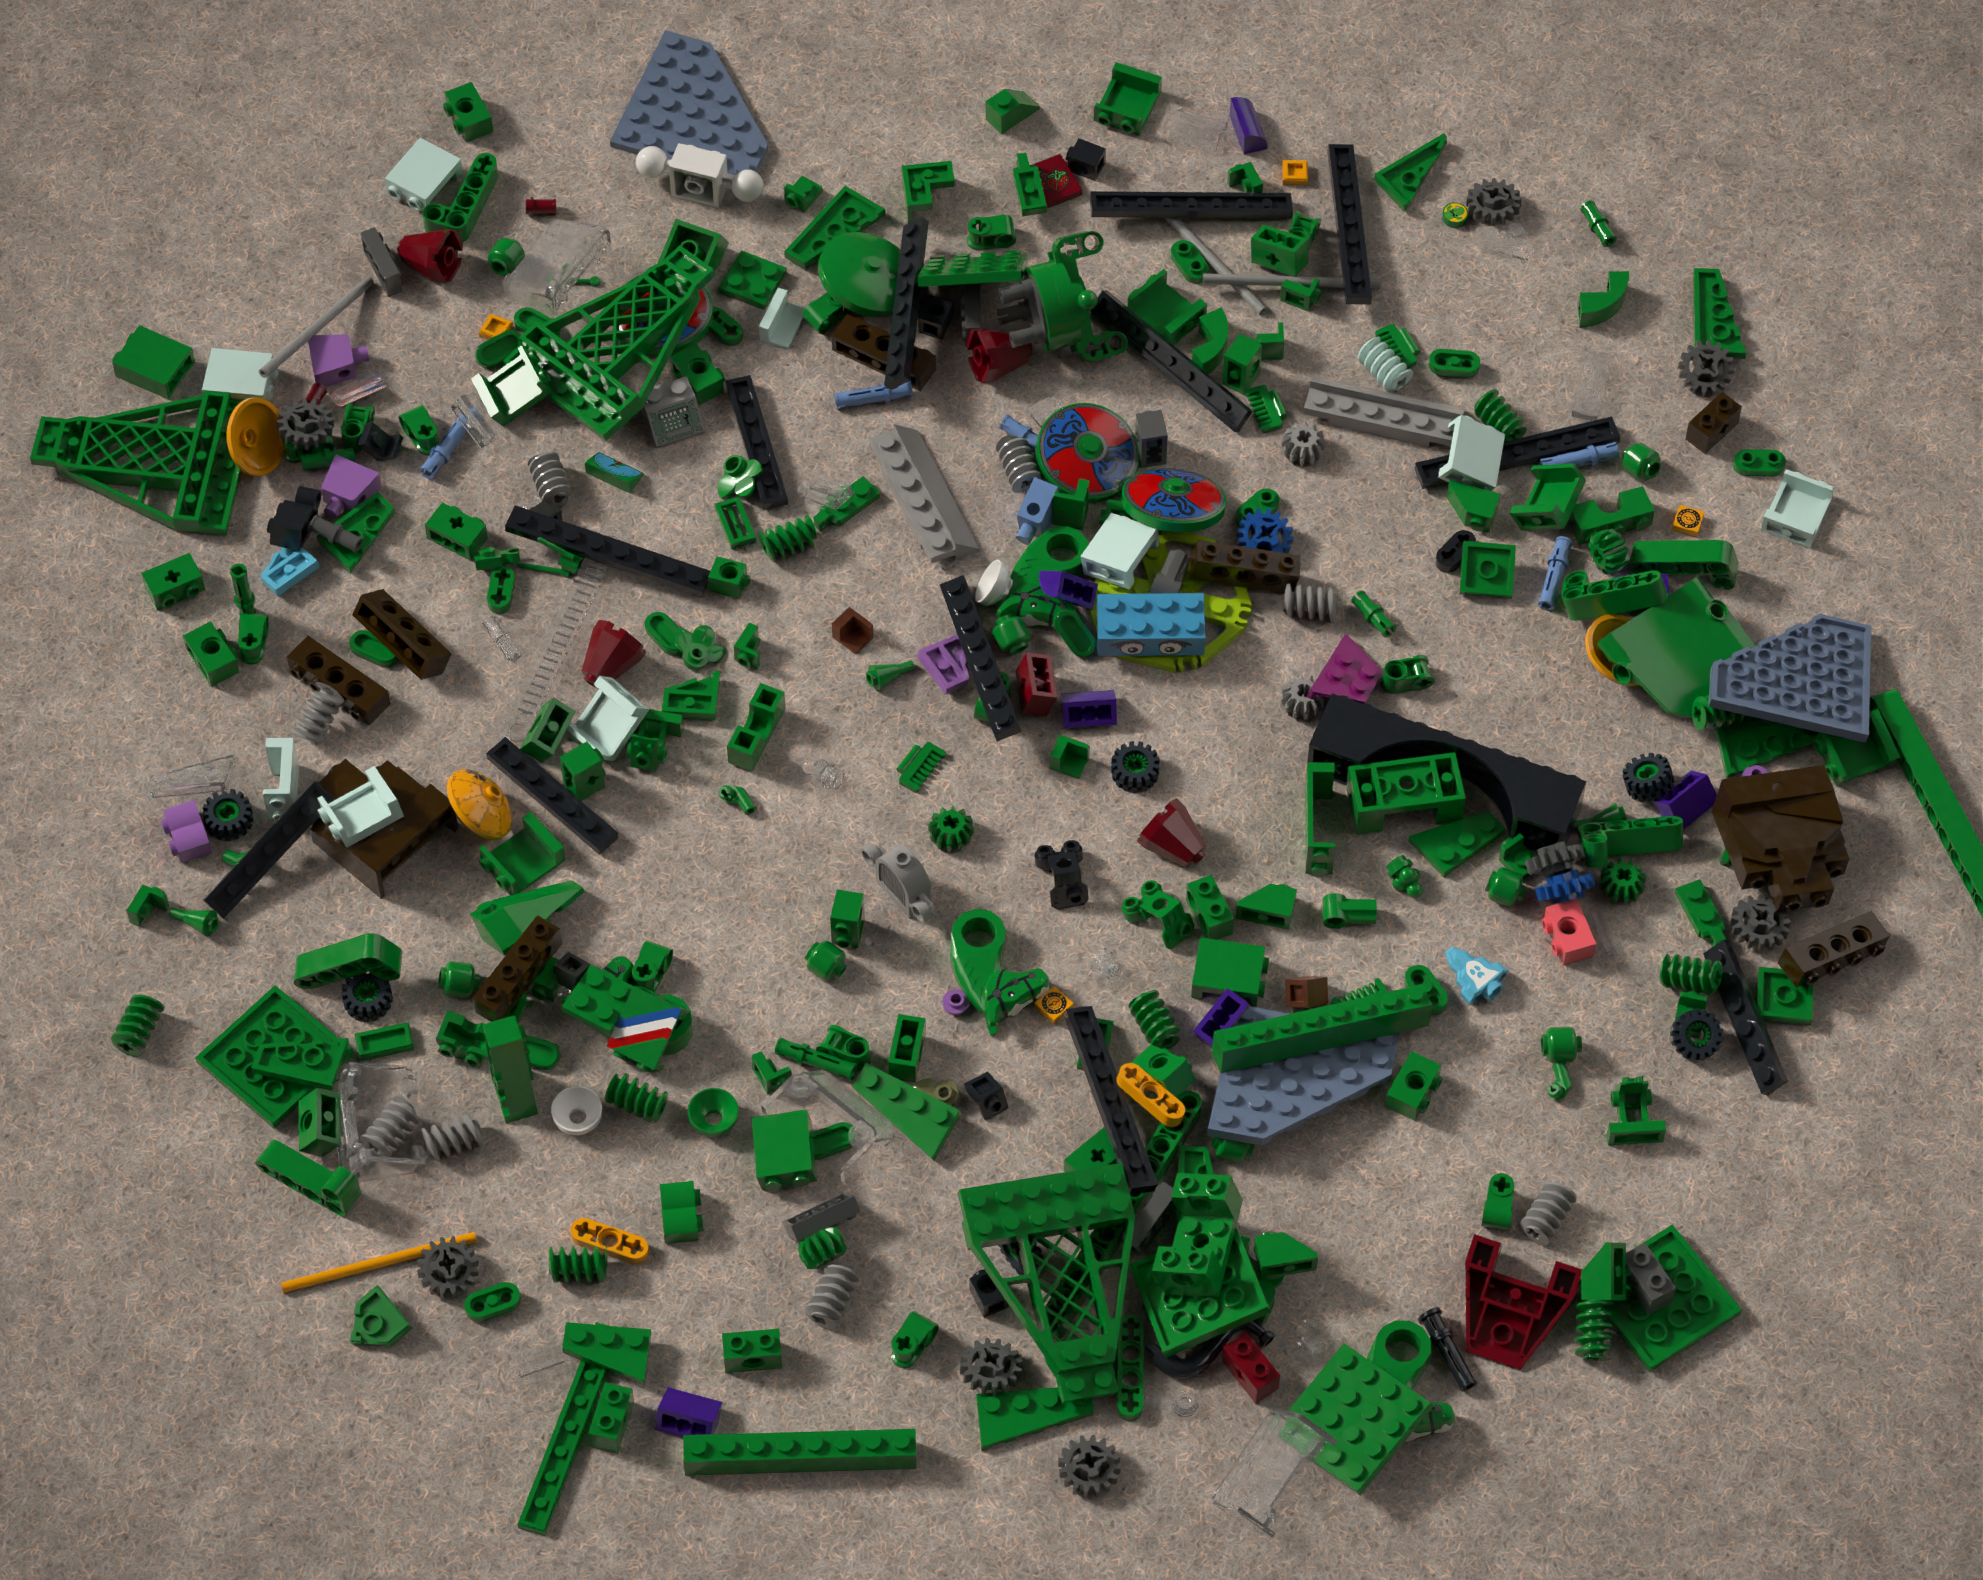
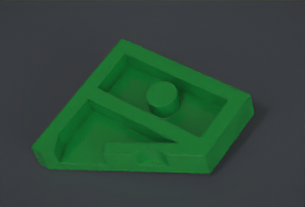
(693, 698)

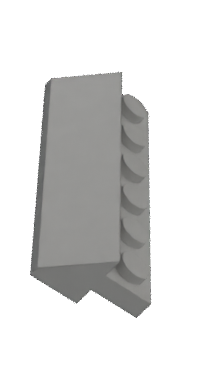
(1381, 412)
(922, 494)

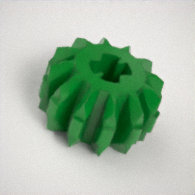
(1609, 551)
(951, 828)
(1622, 881)
(822, 1248)

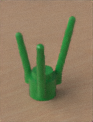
(569, 562)

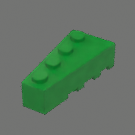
(510, 1068)

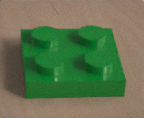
(752, 280)
(1487, 569)
(598, 1000)
(1780, 1000)

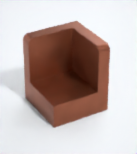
(852, 630)
(1306, 991)

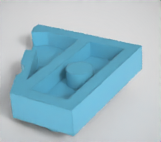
(288, 569)

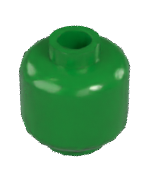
(505, 256)
(1641, 462)
(1011, 634)
(1506, 887)
(826, 960)
(458, 979)
(1560, 1044)
(1232, 1150)

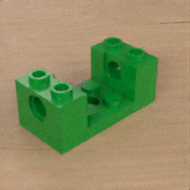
(1376, 790)
(1208, 1211)

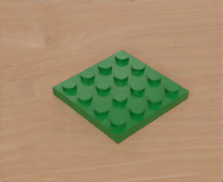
(973, 270)
(231, 1055)
(1696, 1311)
(1190, 1320)
(1365, 1414)

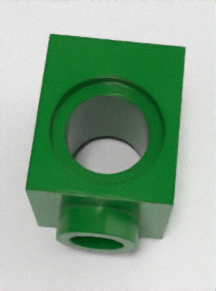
(724, 569)

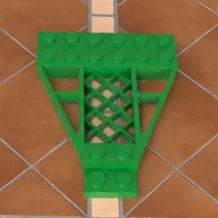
(592, 389)
(204, 482)
(1049, 1208)

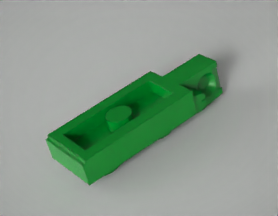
(1028, 187)
(863, 495)
(1701, 911)

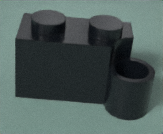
(292, 519)

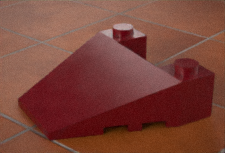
(1507, 1315)

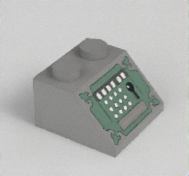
(672, 413)

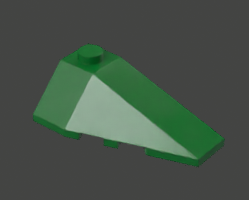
(506, 918)

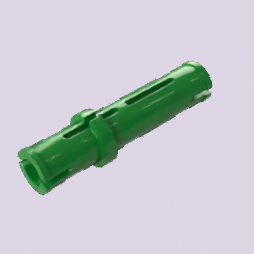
(244, 597)
(805, 1055)

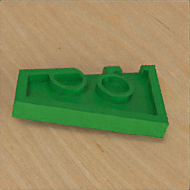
(364, 521)
(1457, 841)
(307, 1064)
(612, 1347)

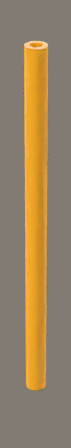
(367, 1265)

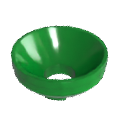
(713, 1101)

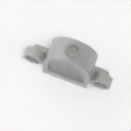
(902, 879)

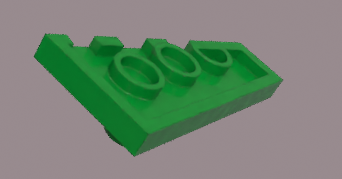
(842, 215)
(1024, 1412)

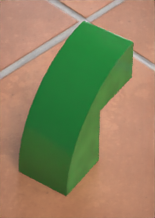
(1601, 306)
(1214, 331)

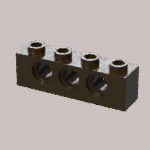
(867, 346)
(1244, 566)
(402, 634)
(312, 654)
(1834, 949)
(517, 970)

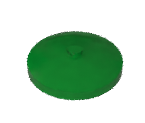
(860, 272)

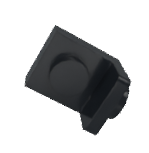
(379, 443)
(987, 1095)

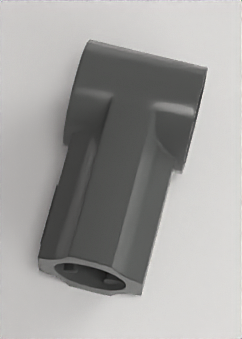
(1172, 573)

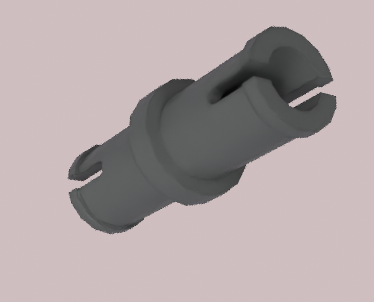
(335, 533)

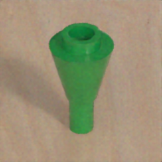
(881, 675)
(1611, 813)
(201, 920)

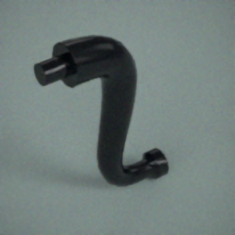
(1194, 1366)

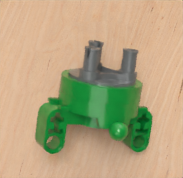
(1058, 303)

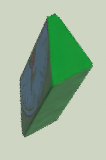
(613, 472)

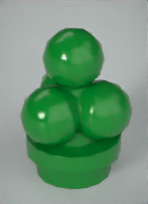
(1404, 876)

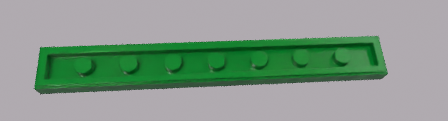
(562, 1448)

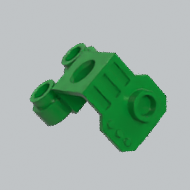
(1175, 921)

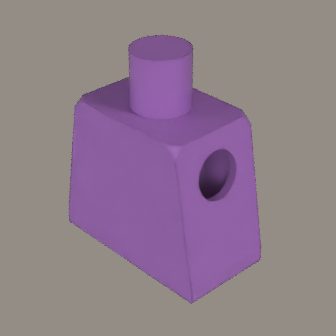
(334, 358)
(347, 486)

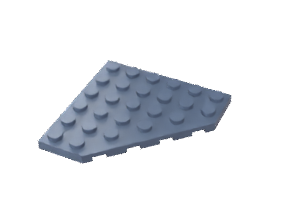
(690, 102)
(1803, 678)
(1283, 1094)

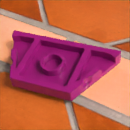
(1347, 674)

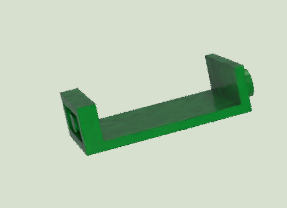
(1318, 785)

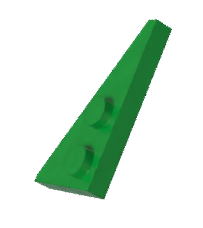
(1405, 176)

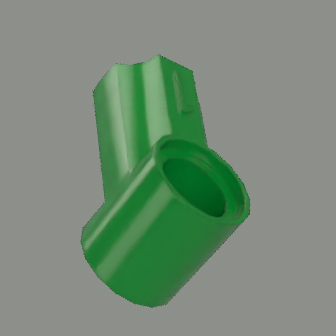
(1340, 911)

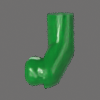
(738, 796)

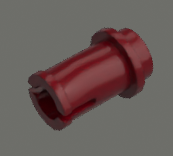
(540, 206)
(317, 392)

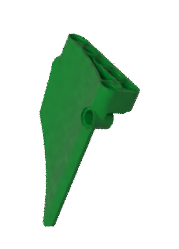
(1675, 646)

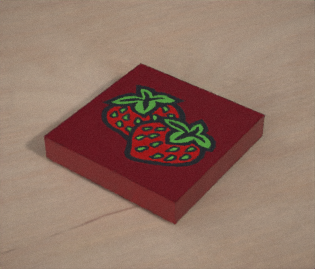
(1057, 181)

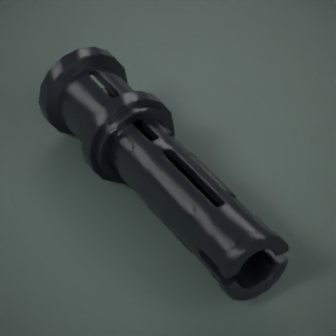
(1443, 1335)

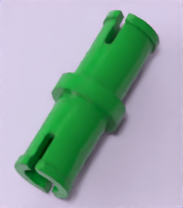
(1598, 223)
(325, 458)
(1373, 614)

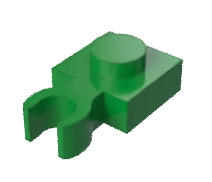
(494, 558)

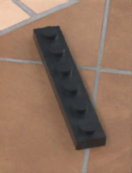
(756, 441)
(552, 795)
(267, 850)
(1747, 1020)

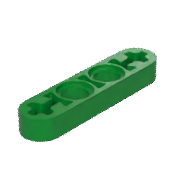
(1132, 1367)

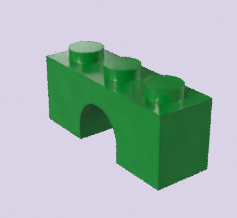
(1633, 513)
(764, 715)

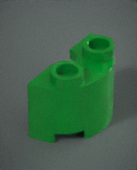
(462, 1039)

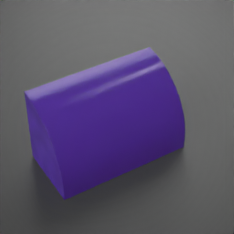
(1247, 125)
(1068, 588)
(1089, 708)
(1688, 798)
(1222, 1015)
(687, 1414)

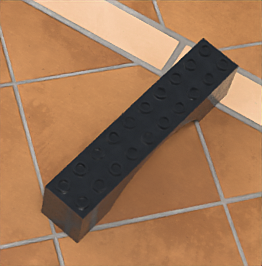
(1528, 795)

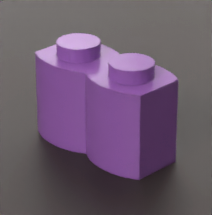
(186, 830)

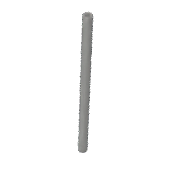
(1216, 264)
(1265, 280)
(314, 328)

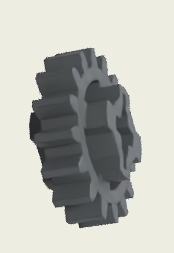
(1493, 201)
(1711, 376)
(305, 423)
(1555, 859)
(1759, 923)
(435, 1270)
(991, 1366)
(1098, 1457)

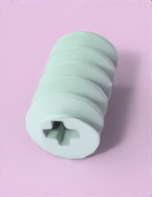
(1384, 365)

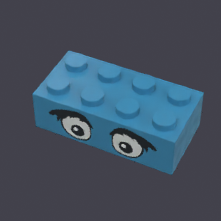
(1150, 624)

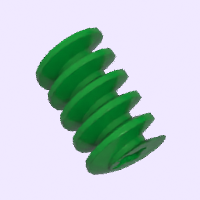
(1498, 415)
(788, 538)
(1709, 717)
(1690, 975)
(1154, 1020)
(136, 1023)
(635, 1098)
(578, 1264)
(1593, 1330)

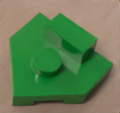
(378, 1321)

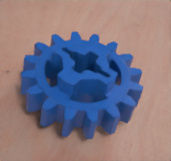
(1263, 526)
(1565, 886)

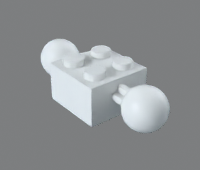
(699, 174)

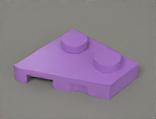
(946, 664)

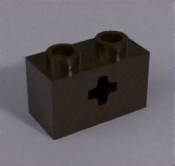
(1713, 422)

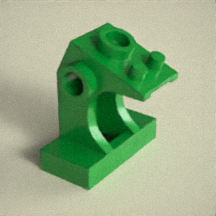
(648, 748)
(1634, 1094)

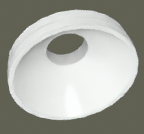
(994, 584)
(573, 1100)

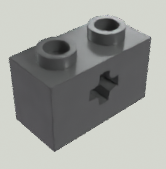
(1151, 438)
(1648, 1279)

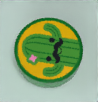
(1455, 215)

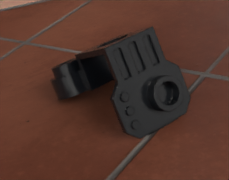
(1068, 888)

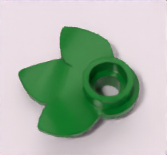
(738, 476)
(700, 644)

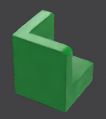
(1272, 344)
(1069, 756)

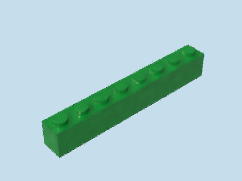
(1321, 1028)
(799, 1452)

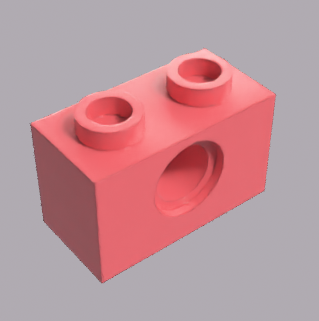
(1569, 917)

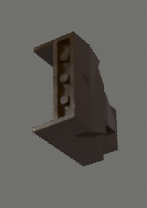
(1783, 834)
(387, 849)

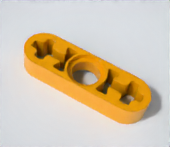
(1148, 1083)
(605, 1230)

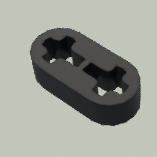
(1450, 548)

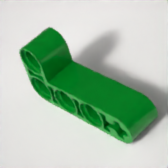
(469, 201)
(1687, 557)
(1611, 596)
(1629, 837)
(347, 959)
(330, 1189)

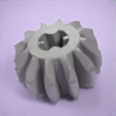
(1303, 443)
(1296, 701)

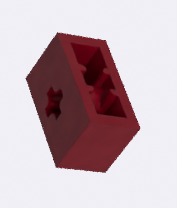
(1036, 684)
(1250, 1367)

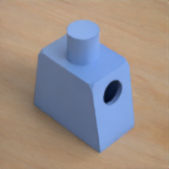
(1036, 511)

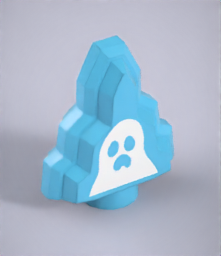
(1476, 976)

